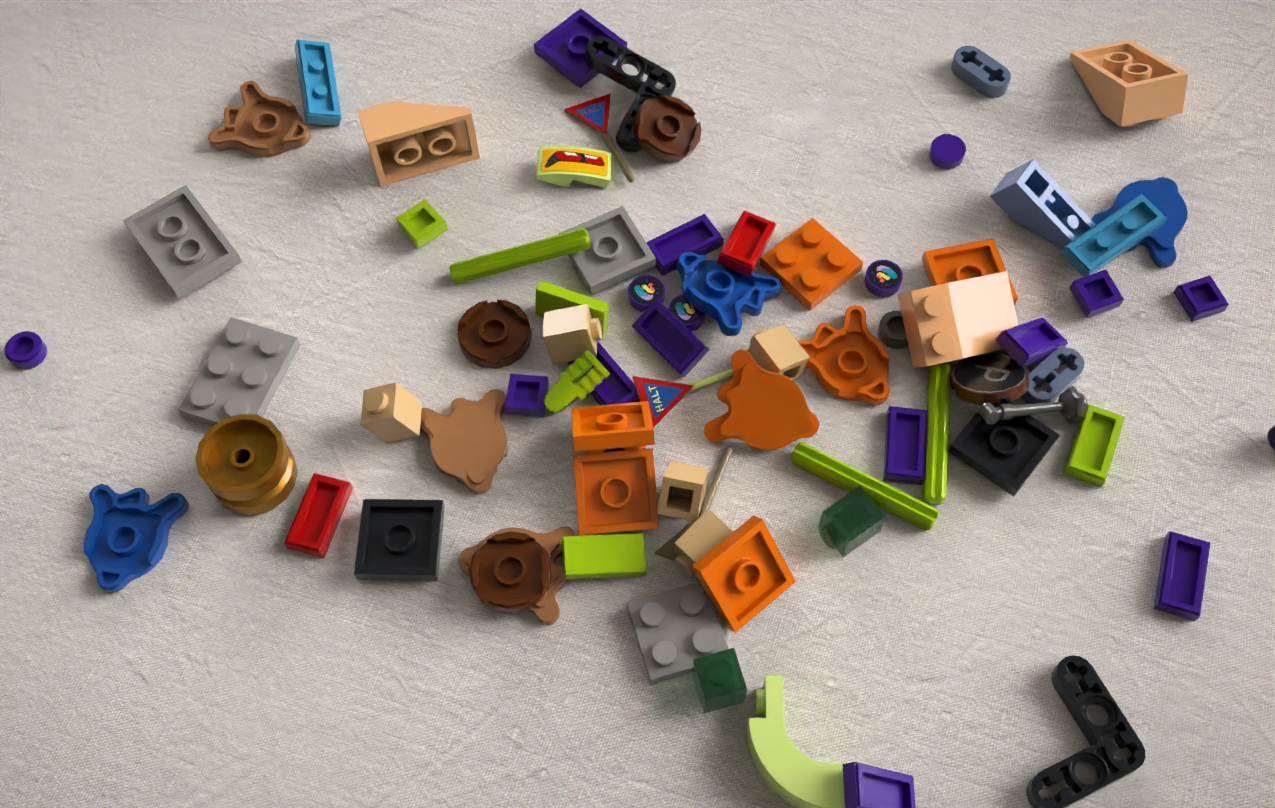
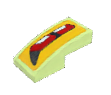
(568, 163)

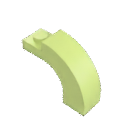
(781, 765)

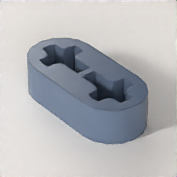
(980, 70)
(1057, 382)

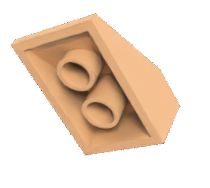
(1131, 82)
(417, 138)
(957, 318)

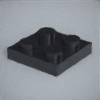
(1004, 450)
(399, 540)

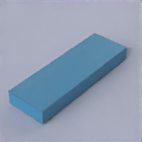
(317, 83)
(1113, 236)

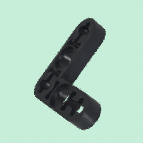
(644, 90)
(1100, 753)

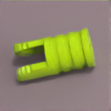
(566, 390)

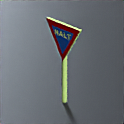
(665, 395)

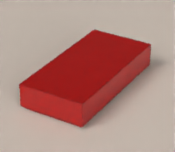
(746, 243)
(318, 515)

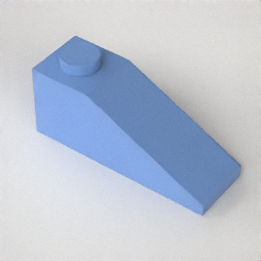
(1040, 205)

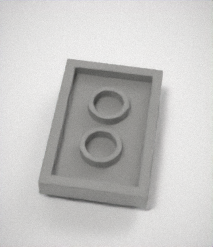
(182, 241)
(240, 373)

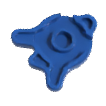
(1165, 197)
(723, 291)
(128, 534)

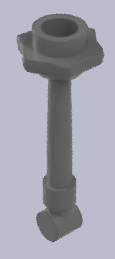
(1070, 405)

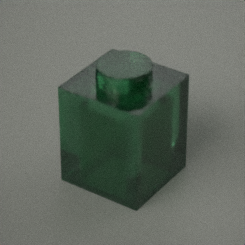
(850, 521)
(718, 680)

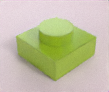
(421, 223)

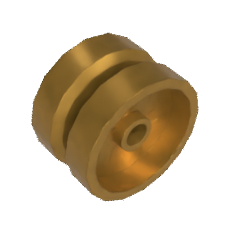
(246, 464)

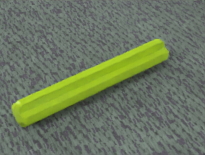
(520, 256)
(937, 434)
(850, 478)

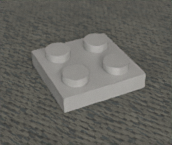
(614, 251)
(675, 630)

